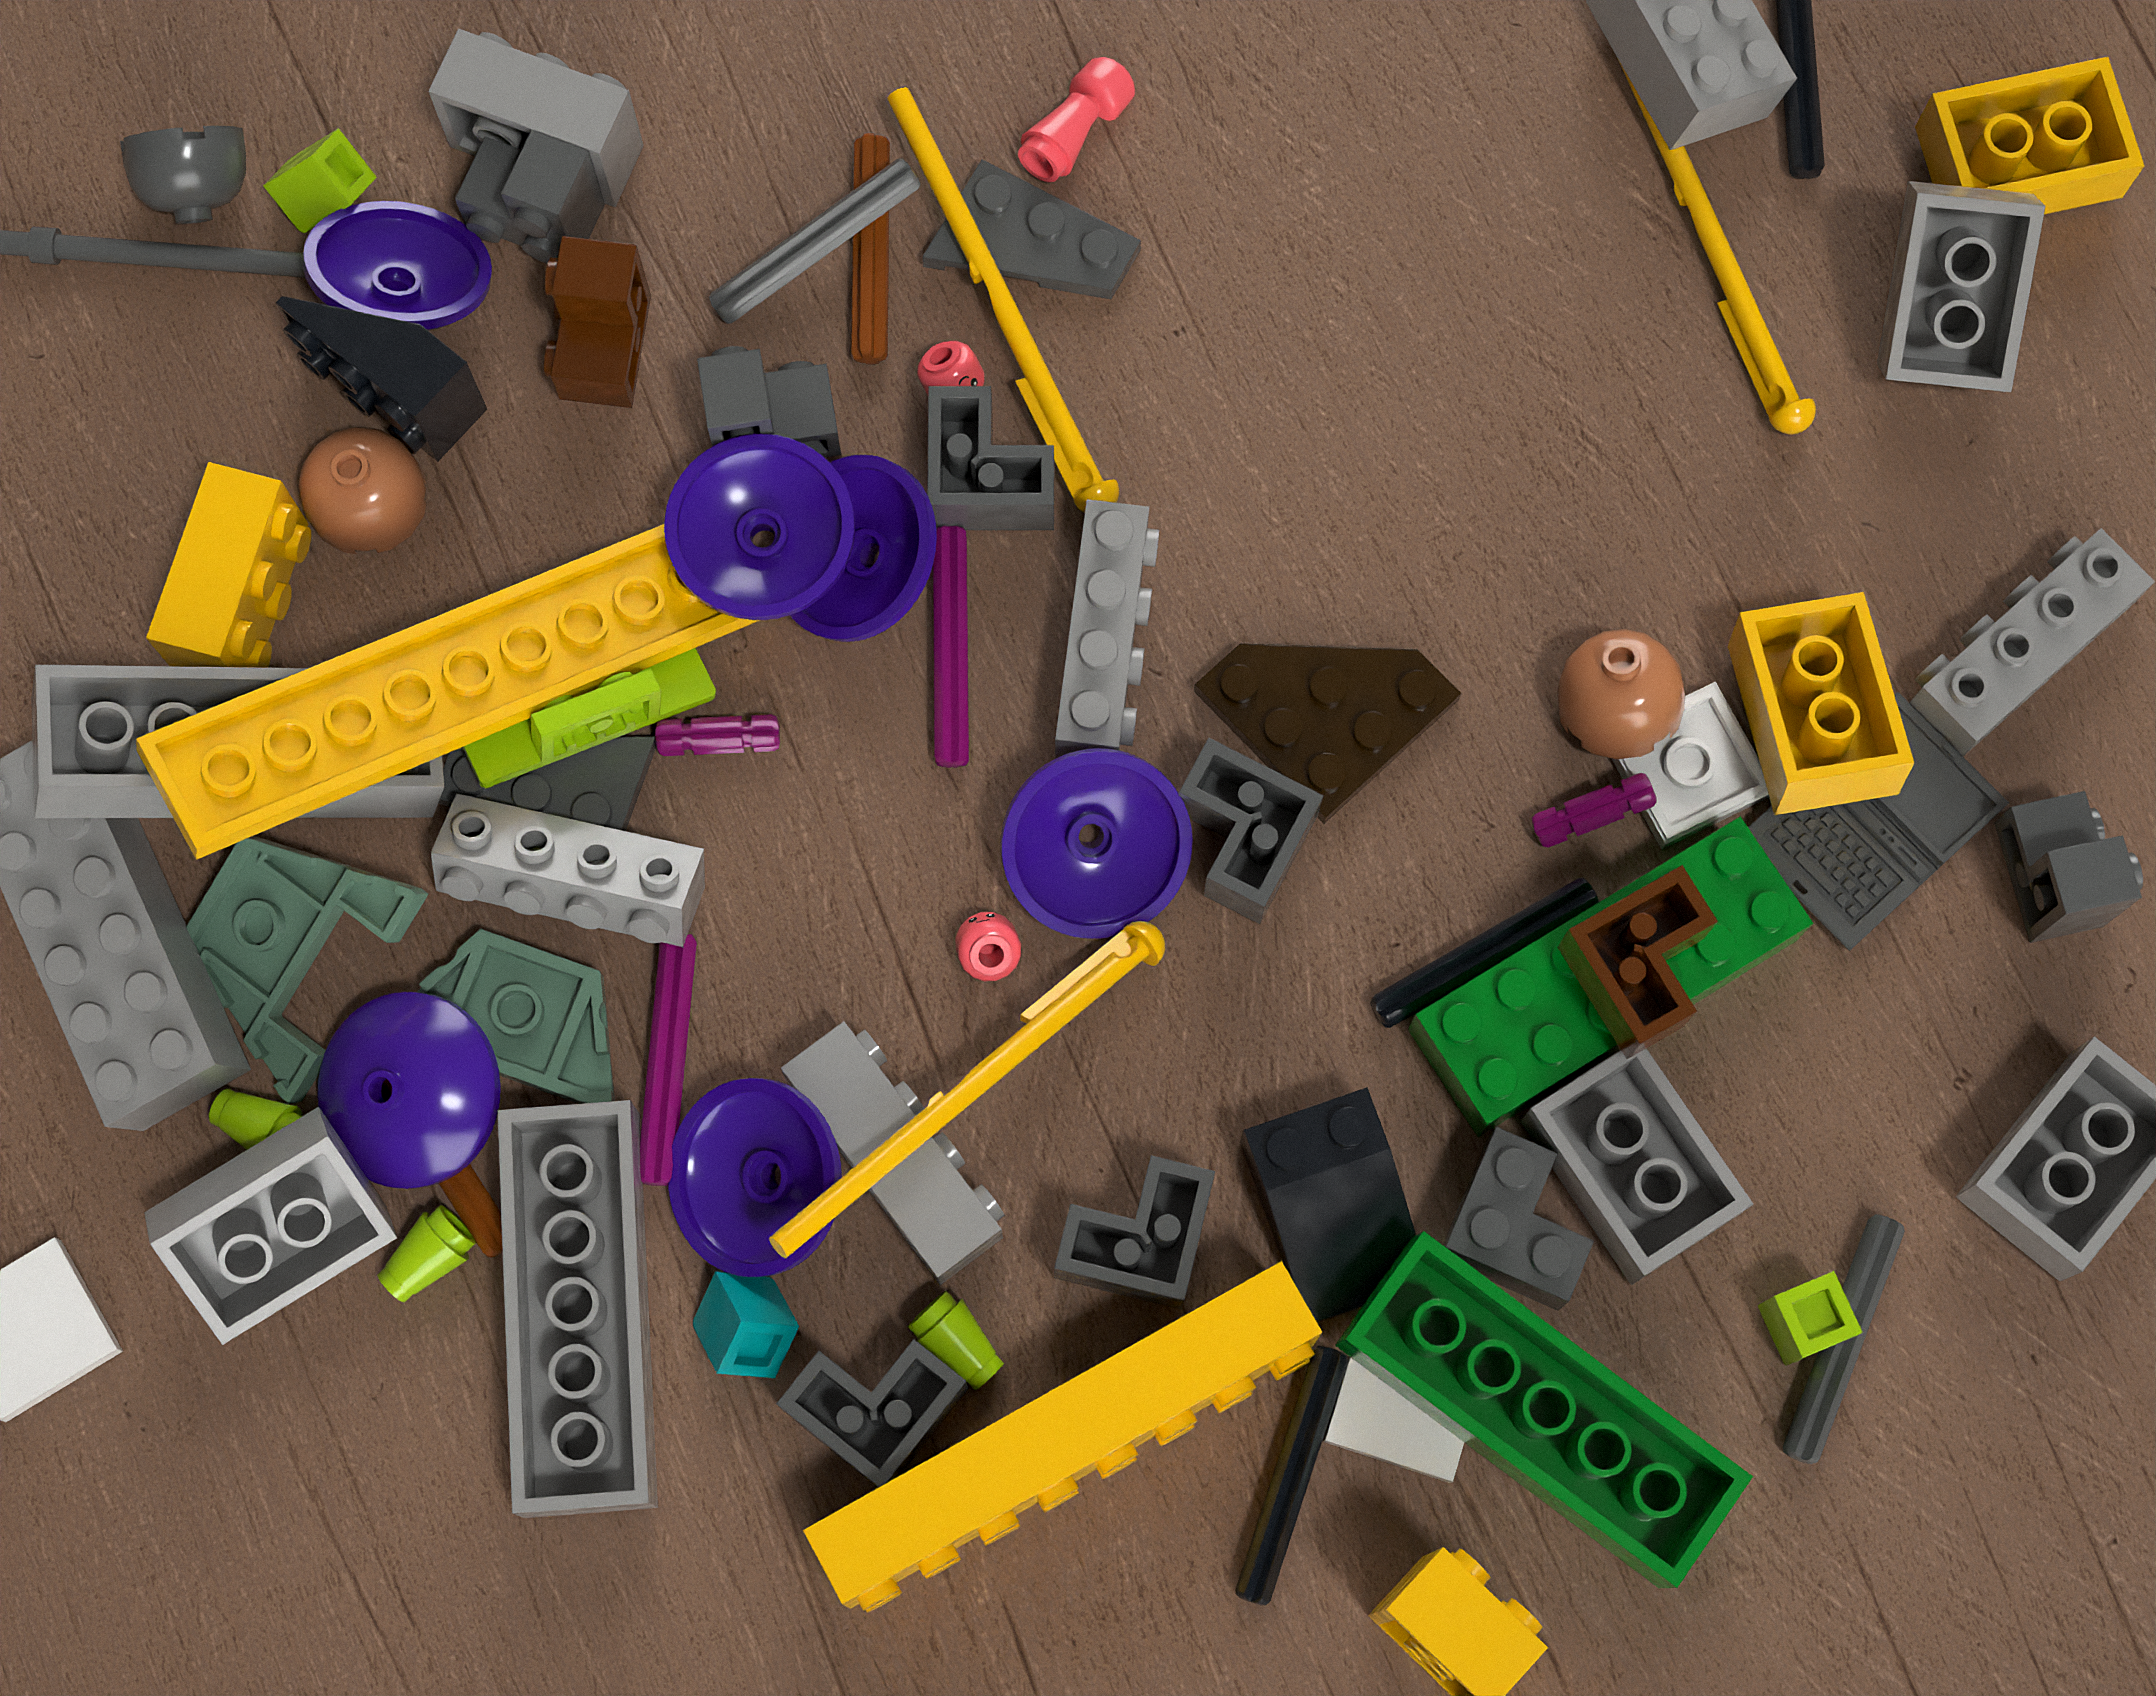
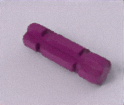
(717, 735)
(1594, 810)

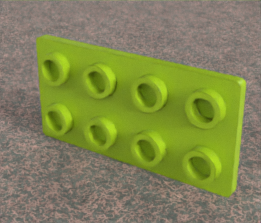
(579, 723)

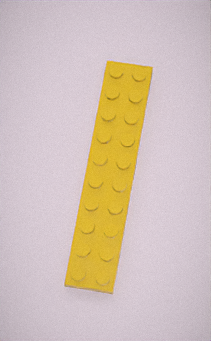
(424, 691)

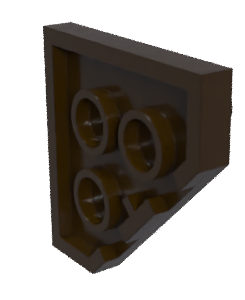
(1327, 710)

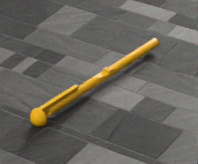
(1740, 310)
(1038, 385)
(1043, 1019)

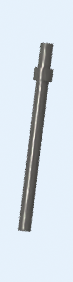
(49, 246)

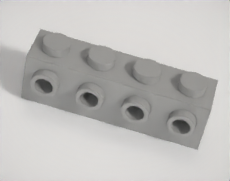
(1103, 626)
(2031, 641)
(568, 870)
(924, 1193)

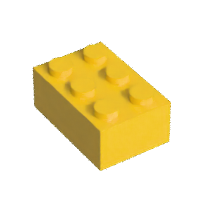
(2037, 134)
(230, 572)
(1820, 703)
(1459, 1627)

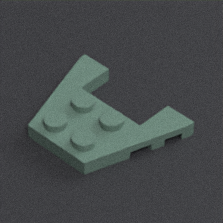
(267, 927)

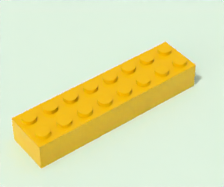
(1063, 1437)

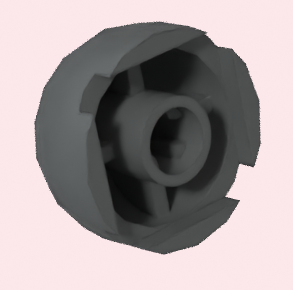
(186, 169)

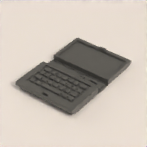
(1873, 853)

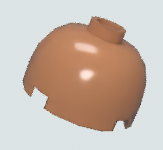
(362, 490)
(1621, 694)

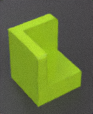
(320, 181)
(1809, 1318)

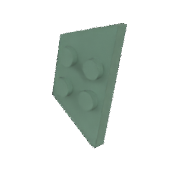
(537, 1013)

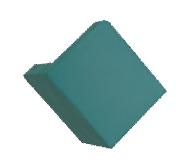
(745, 1325)

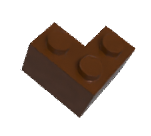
(603, 318)
(1624, 956)

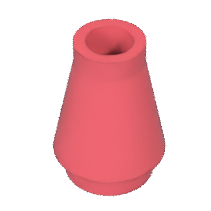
(1056, 140)

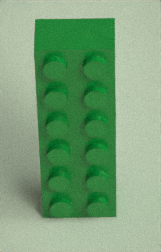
(1534, 1027)
(1544, 1411)

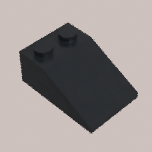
(1331, 1199)

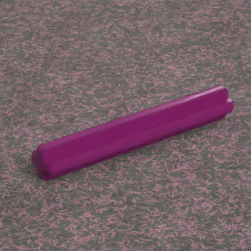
(950, 648)
(666, 1060)

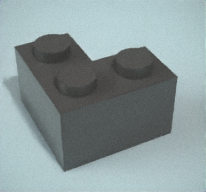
(531, 194)
(783, 402)
(982, 482)
(1261, 818)
(2065, 867)
(1504, 1237)
(1142, 1255)
(879, 1428)

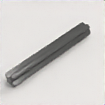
(814, 240)
(1835, 1364)

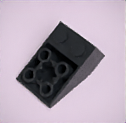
(388, 370)

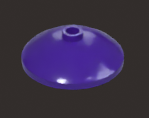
(398, 263)
(752, 488)
(890, 519)
(1119, 875)
(440, 1083)
(727, 1167)

